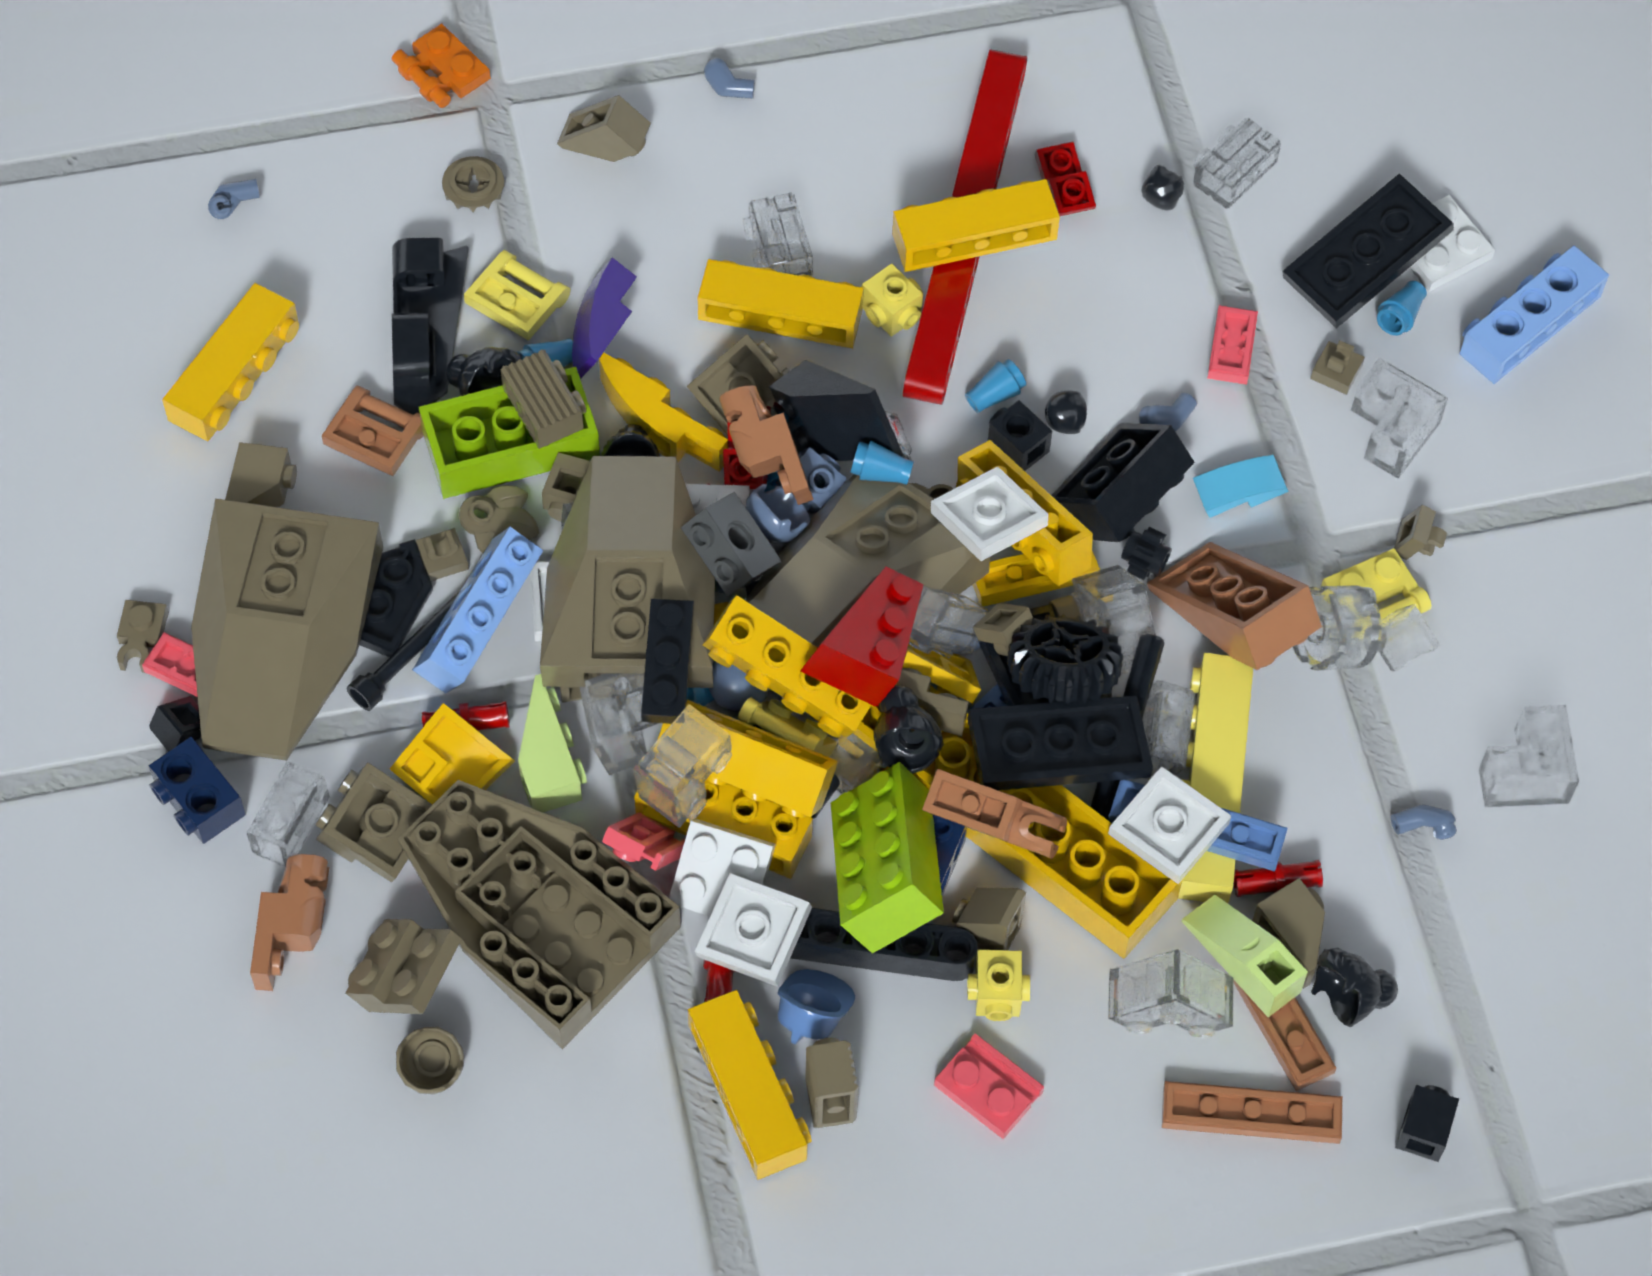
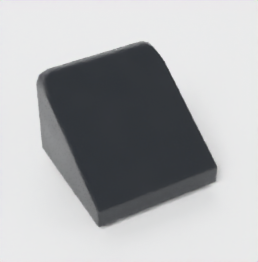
(176, 722)

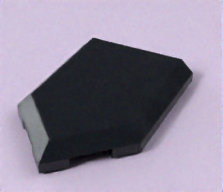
(396, 599)

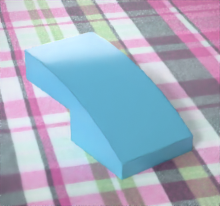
(1240, 482)

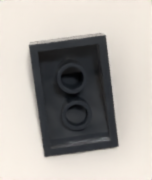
(831, 412)

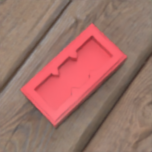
(1232, 345)
(173, 663)

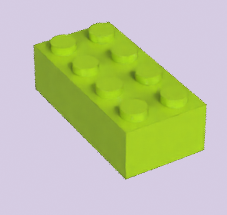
(484, 443)
(885, 858)

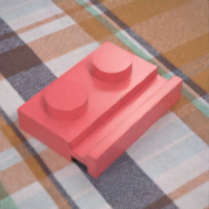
(642, 839)
(989, 1086)

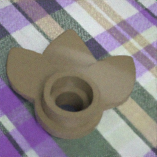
(503, 510)

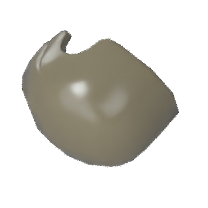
(429, 1060)

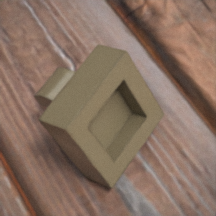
(1338, 366)
(1418, 534)
(442, 554)
(1001, 624)

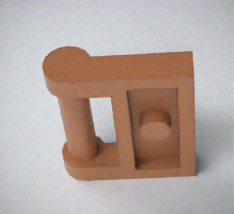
(369, 439)

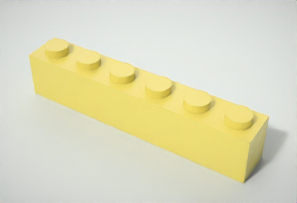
(1217, 760)

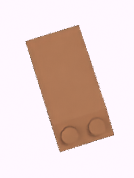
(1239, 604)

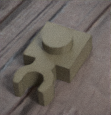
(138, 629)

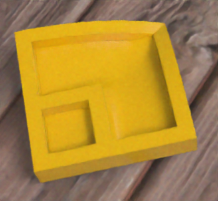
(951, 675)
(448, 752)

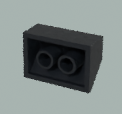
(1124, 479)

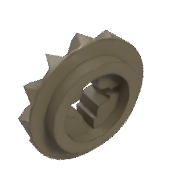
(458, 178)

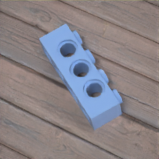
(1496, 354)
(477, 610)

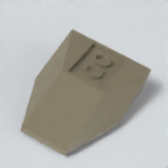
(849, 546)
(610, 562)
(277, 621)
(538, 904)

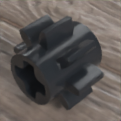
(1146, 553)

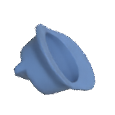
(813, 1004)

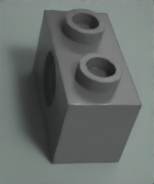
(731, 544)

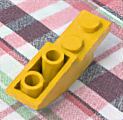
(648, 404)

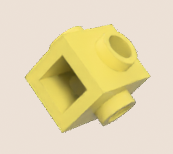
(892, 300)
(998, 984)

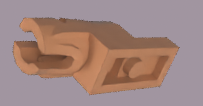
(764, 441)
(991, 812)
(289, 918)

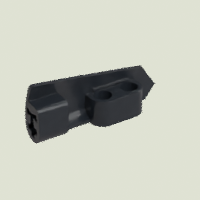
(424, 318)

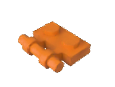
(449, 59)

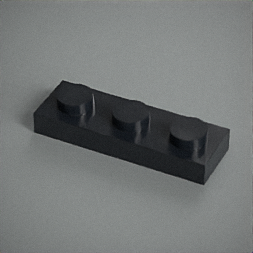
(667, 660)

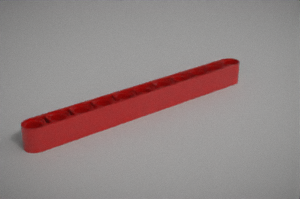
(952, 282)

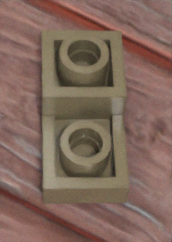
(944, 707)

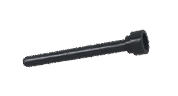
(368, 689)

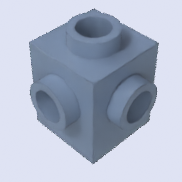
(822, 476)

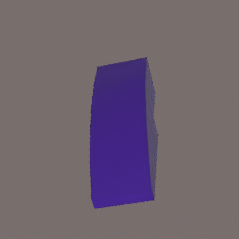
(600, 315)

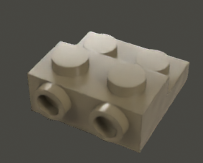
(739, 366)
(371, 820)
(402, 967)

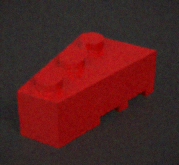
(871, 640)

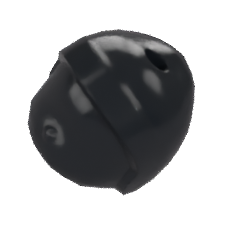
(1162, 188)
(1066, 412)

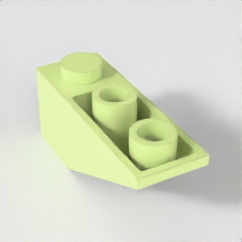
(544, 758)
(1248, 954)

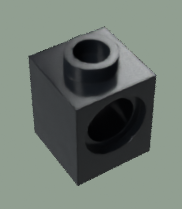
(1024, 449)
(1427, 1122)

